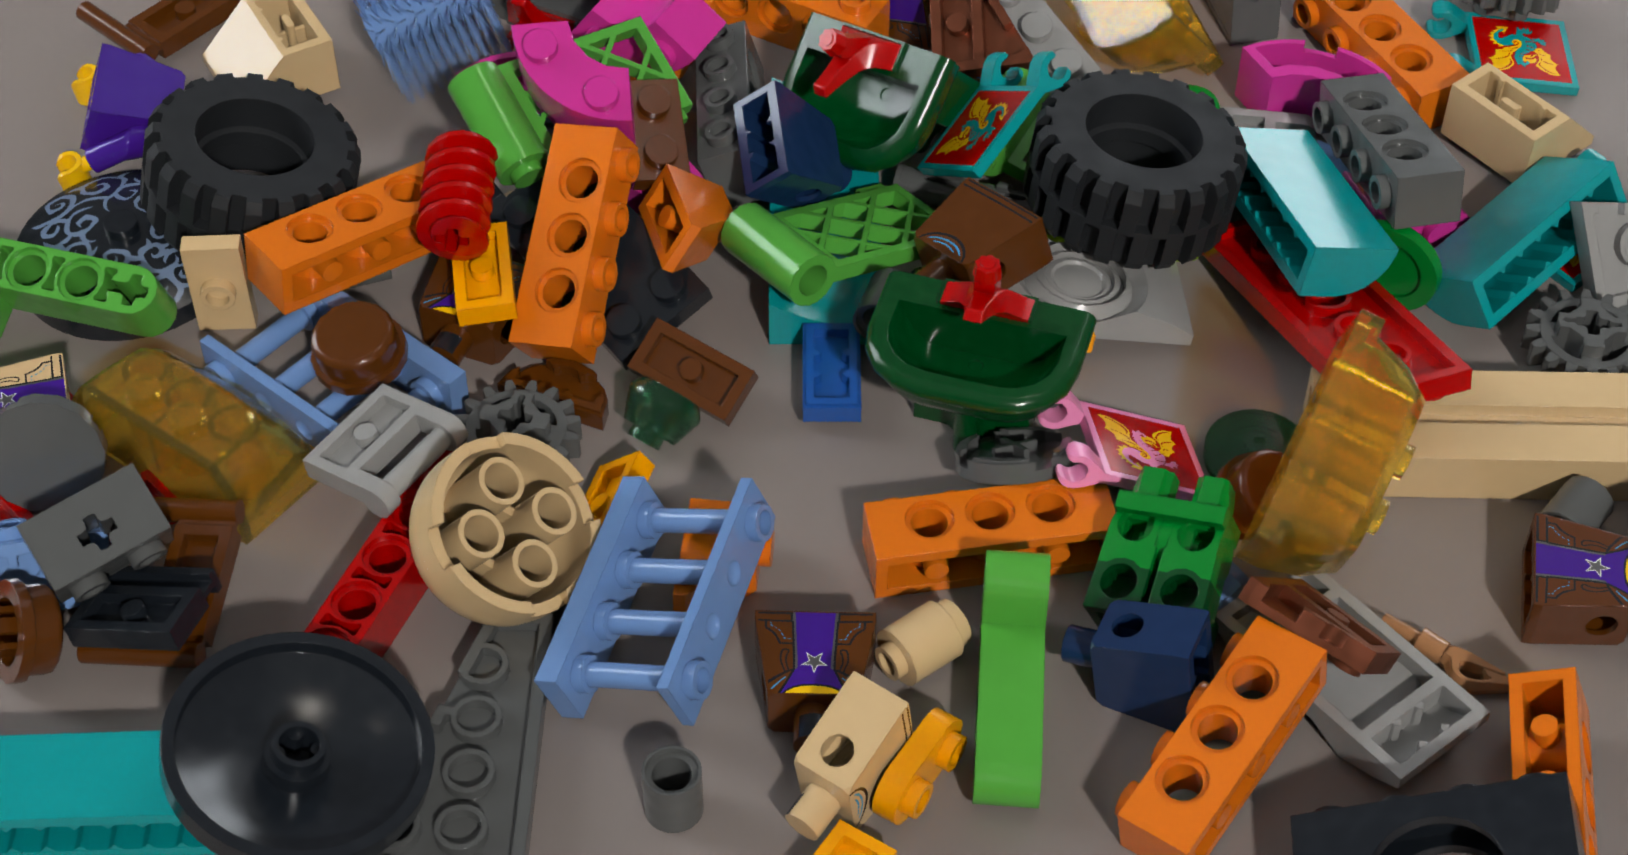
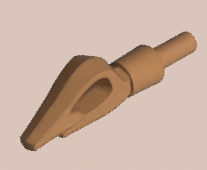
(1459, 664)

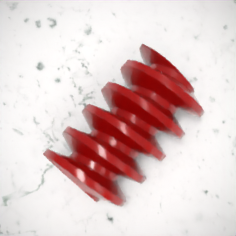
(457, 195)

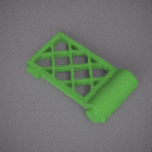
(505, 113)
(802, 261)

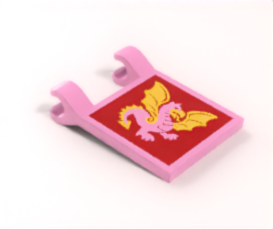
(1121, 446)

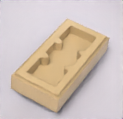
(219, 282)

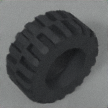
(242, 125)
(1134, 168)

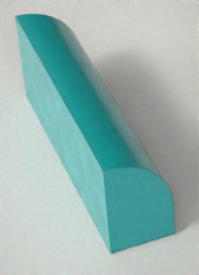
(1310, 215)
(1518, 239)
(87, 796)

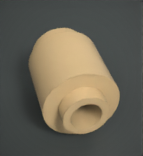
(922, 641)

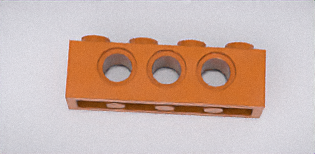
(785, 20)
(1392, 41)
(337, 241)
(551, 270)
(944, 536)
(1261, 660)
(1554, 736)

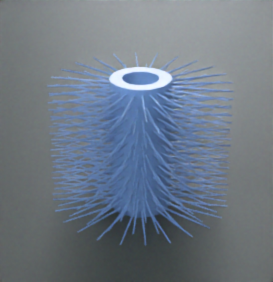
(407, 23)

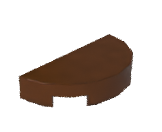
(573, 383)

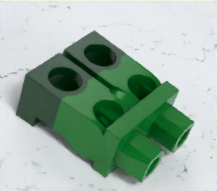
(1166, 546)

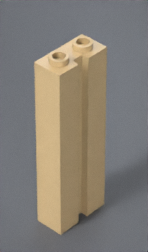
(1518, 436)

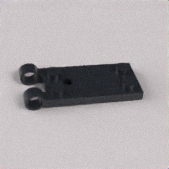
(641, 287)

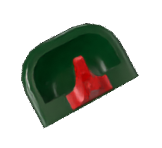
(875, 91)
(975, 349)

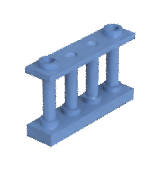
(424, 375)
(615, 571)

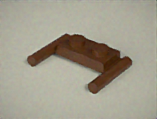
(161, 27)
(202, 539)

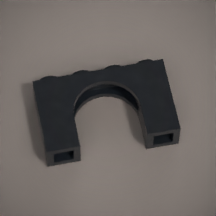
(1499, 818)

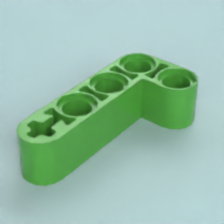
(67, 280)
(1011, 679)

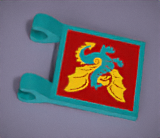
(1527, 50)
(991, 116)

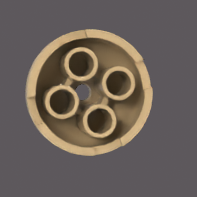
(502, 530)

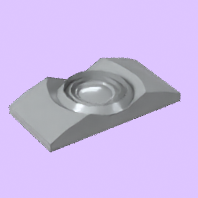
(1125, 301)
(1379, 721)

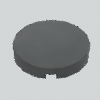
(48, 451)
(1013, 456)

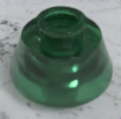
(659, 413)

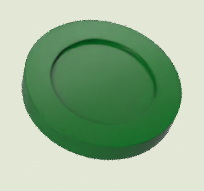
(1415, 270)

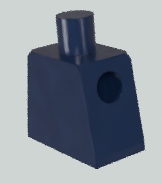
(787, 148)
(1145, 658)

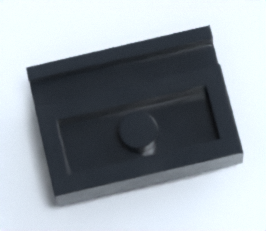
(144, 609)

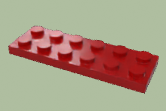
(1317, 322)

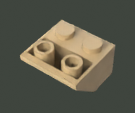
(277, 42)
(1508, 123)

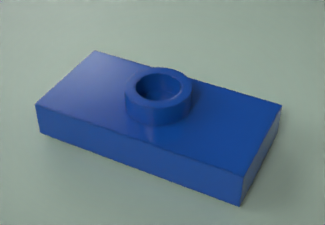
(831, 373)

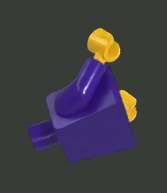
(119, 101)

